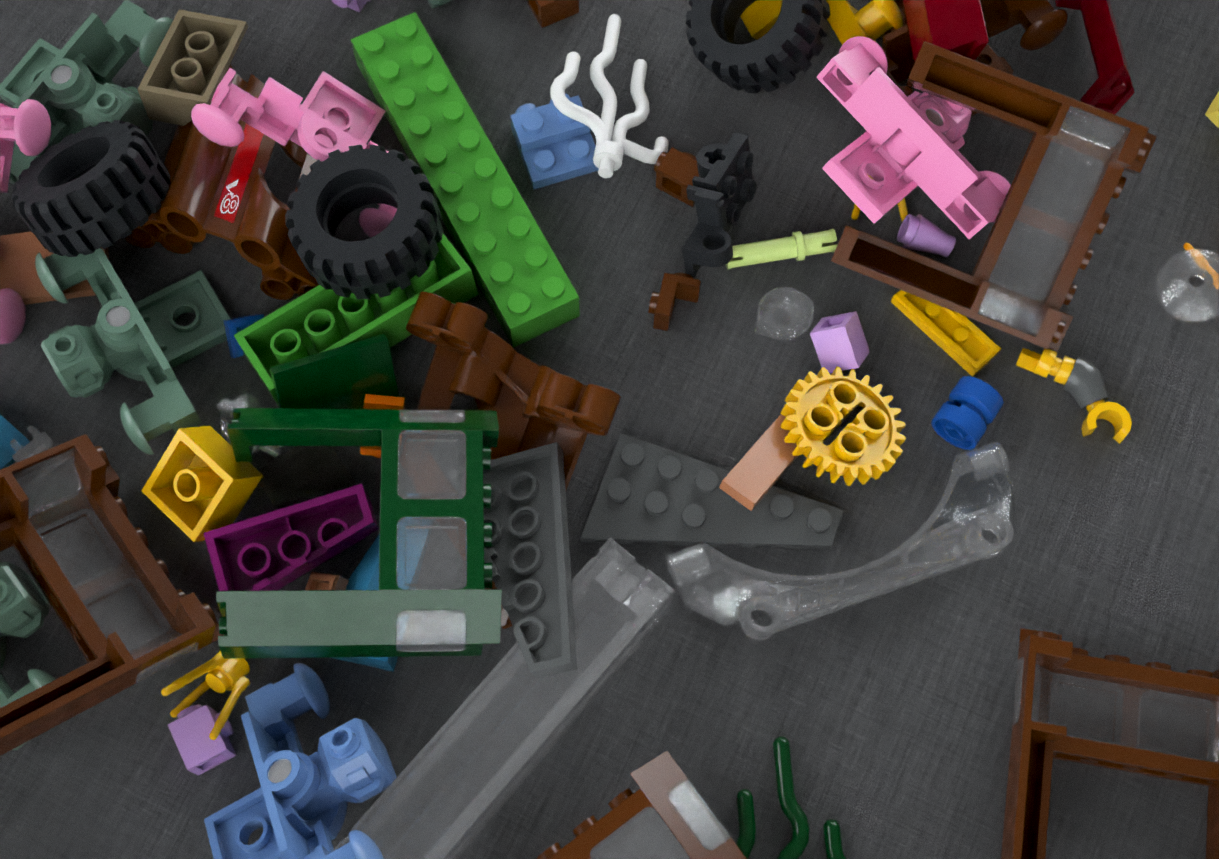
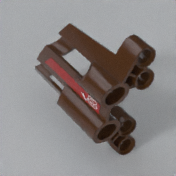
(227, 196)

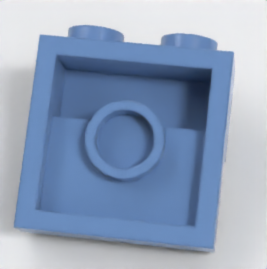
(552, 143)

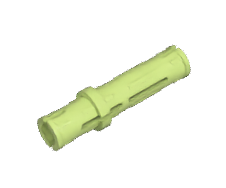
(783, 248)

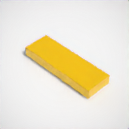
(950, 331)

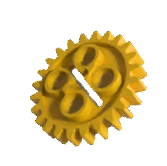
(828, 402)

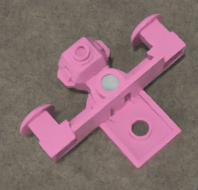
(905, 144)

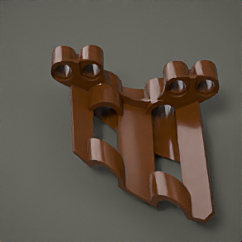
(530, 400)

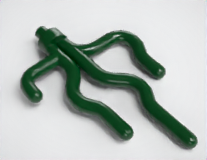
(791, 809)

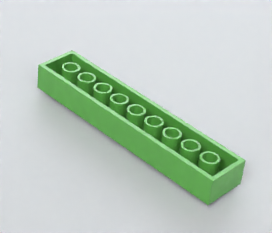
(467, 179)

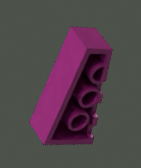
(290, 541)

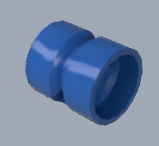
(967, 412)

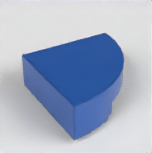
(235, 325)

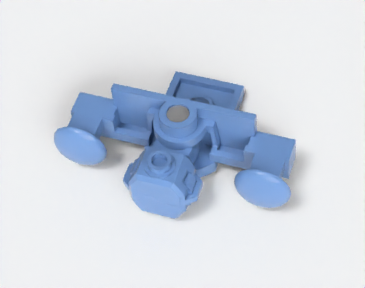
(301, 795)

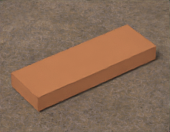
(760, 466)

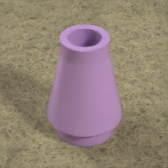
(924, 236)

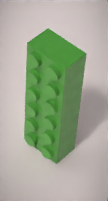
(328, 321)

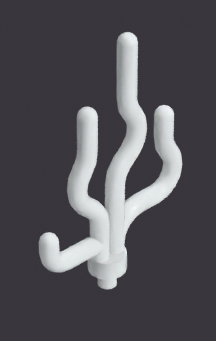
(610, 138)

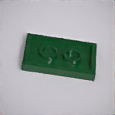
(337, 376)

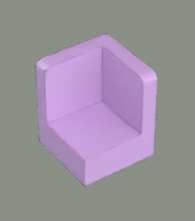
(840, 341)

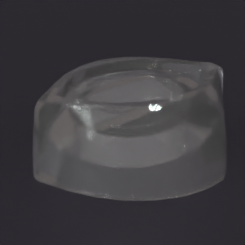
(784, 314)

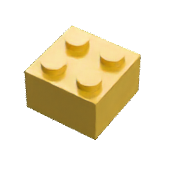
(200, 482)

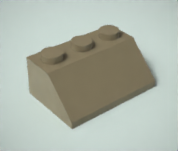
(189, 65)

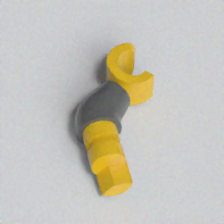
(1084, 384)

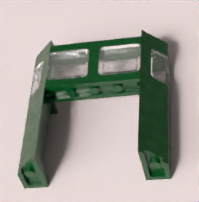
(429, 544)

